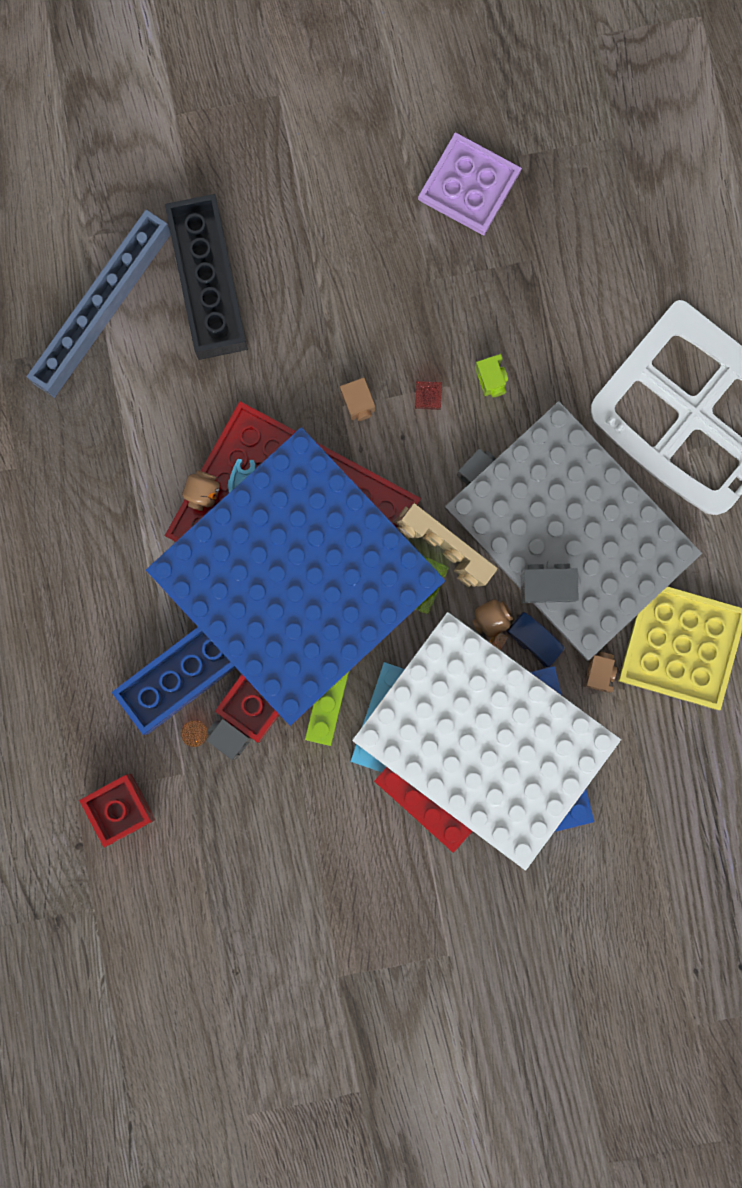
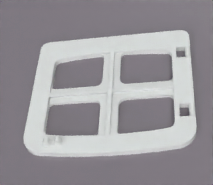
(693, 411)

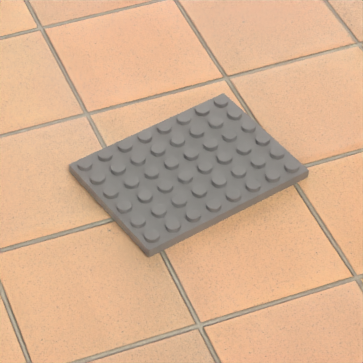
(572, 504)

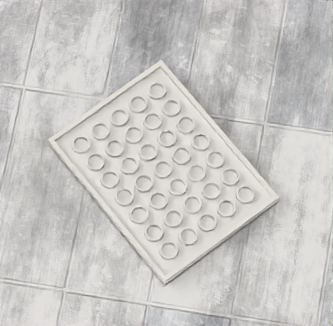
(486, 740)

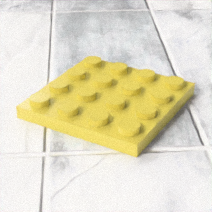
(683, 647)

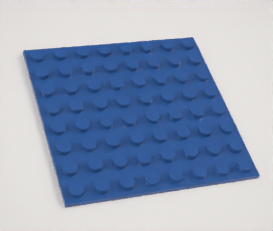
(295, 576)

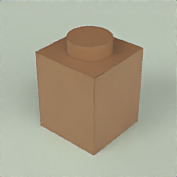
(358, 399)

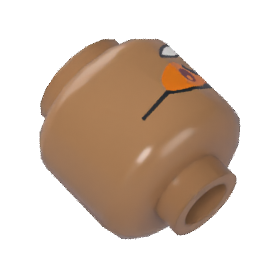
(201, 490)

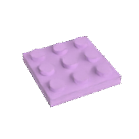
(469, 184)

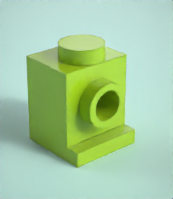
(492, 376)

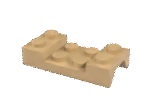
(472, 568)

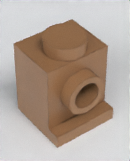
(601, 672)

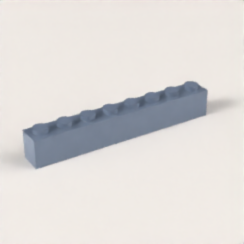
(99, 304)

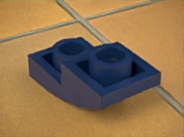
(536, 639)

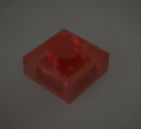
(428, 395)

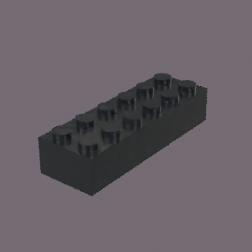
(206, 277)

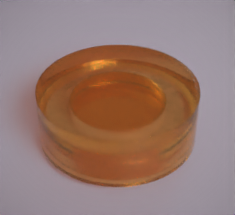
(194, 733)

